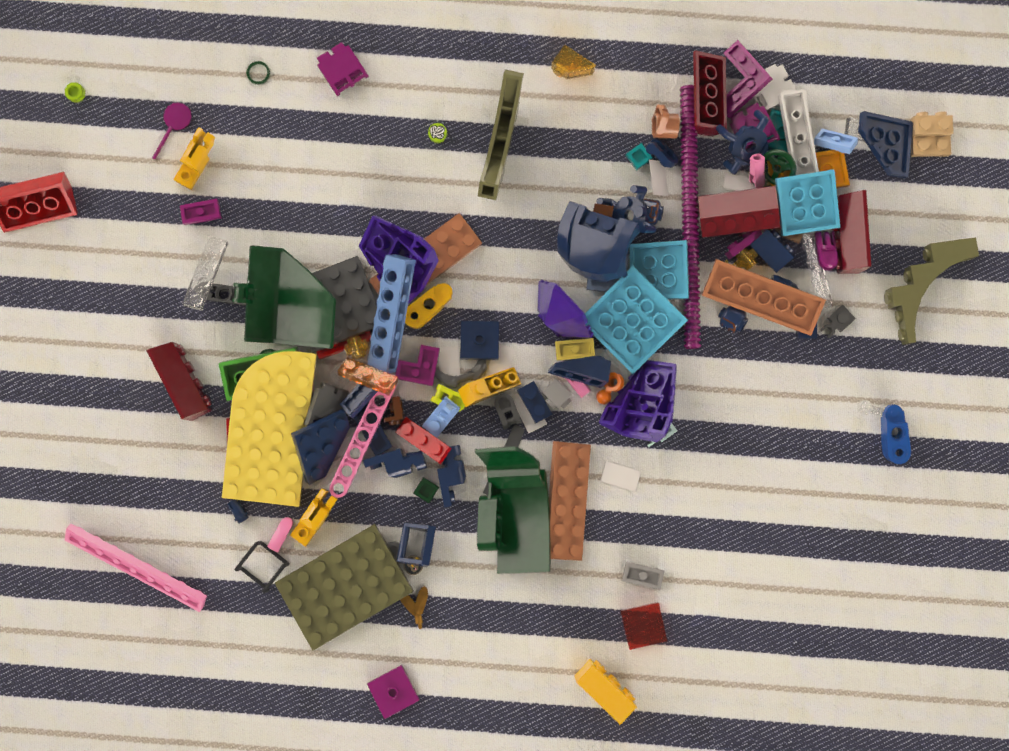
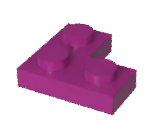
(423, 371)

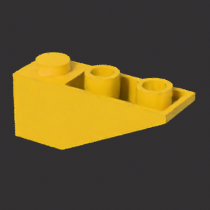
(489, 386)

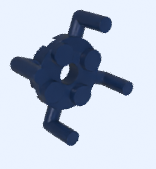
(742, 138)
(632, 204)

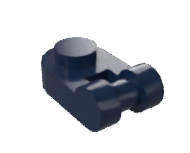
(662, 152)

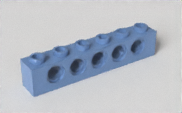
(397, 306)

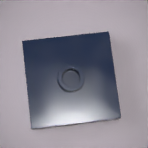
(479, 340)

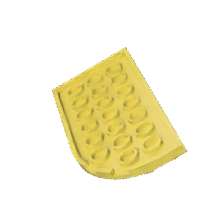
(265, 410)

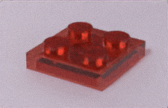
(643, 625)

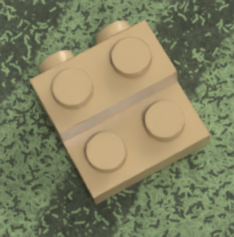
(931, 134)

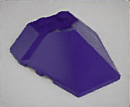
(386, 238)
(561, 312)
(644, 404)

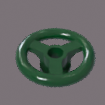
(785, 160)

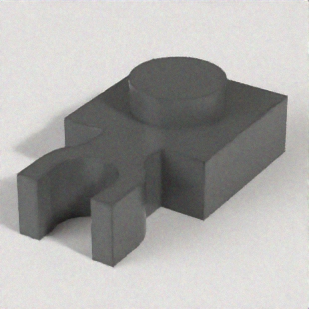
(839, 320)

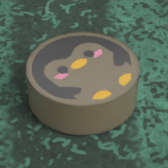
(413, 569)

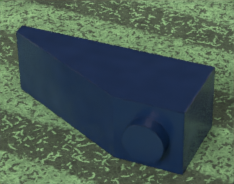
(587, 370)

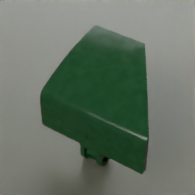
(285, 301)

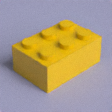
(606, 690)

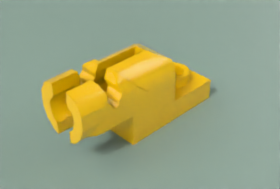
(194, 159)
(313, 518)

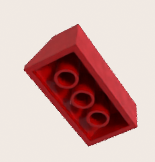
(36, 202)

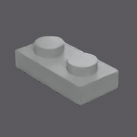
(643, 575)

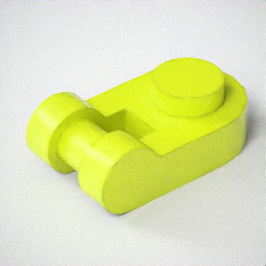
(453, 395)

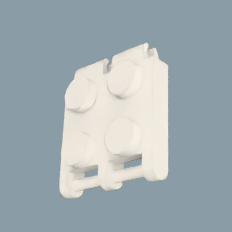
(769, 94)

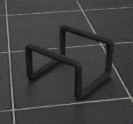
(266, 587)

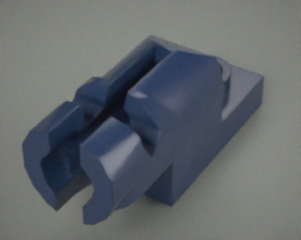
(397, 463)
(451, 475)

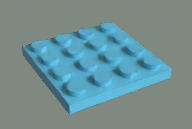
(634, 319)

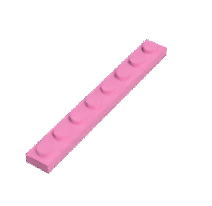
(135, 567)

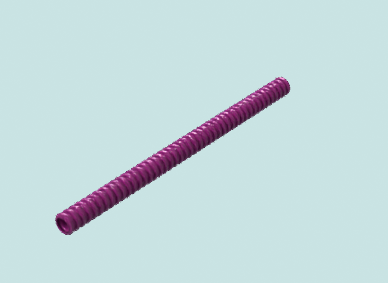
(690, 214)

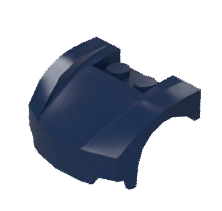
(595, 243)

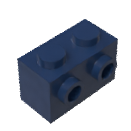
(773, 250)

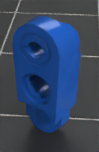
(893, 418)

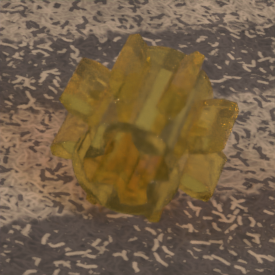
(746, 259)
(356, 347)

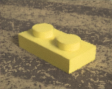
(574, 349)

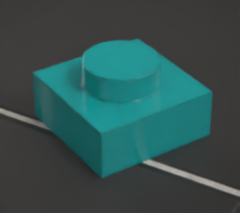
(638, 156)

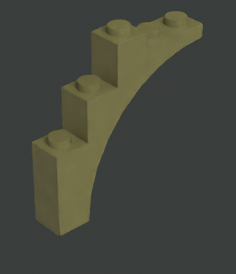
(501, 135)
(918, 278)

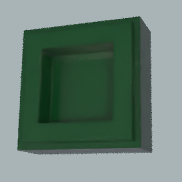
(426, 490)

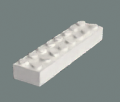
(798, 131)

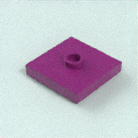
(393, 691)

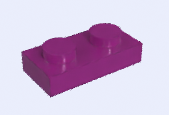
(200, 212)
(736, 247)

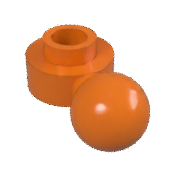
(604, 395)

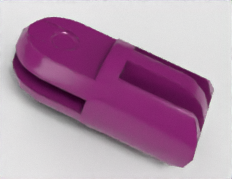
(826, 250)

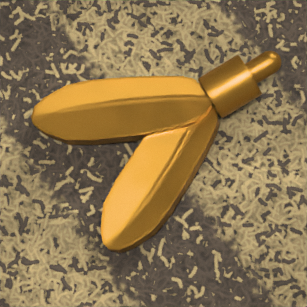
(417, 608)

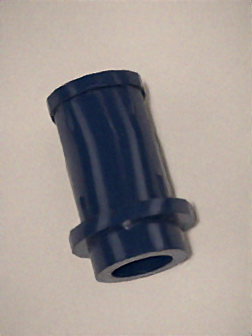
(238, 511)

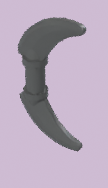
(452, 381)

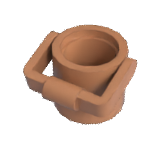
(665, 123)

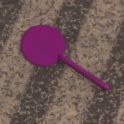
(177, 117)

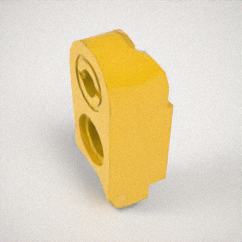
(440, 294)

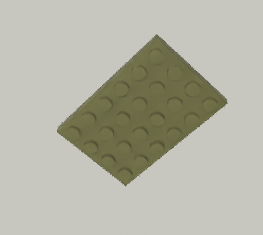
(344, 587)

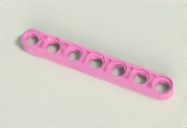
(362, 446)

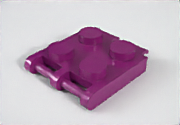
(341, 68)
(740, 120)

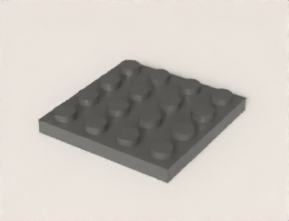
(353, 298)

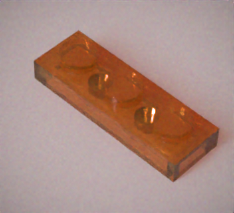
(368, 376)

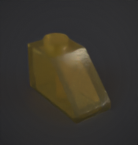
(571, 64)

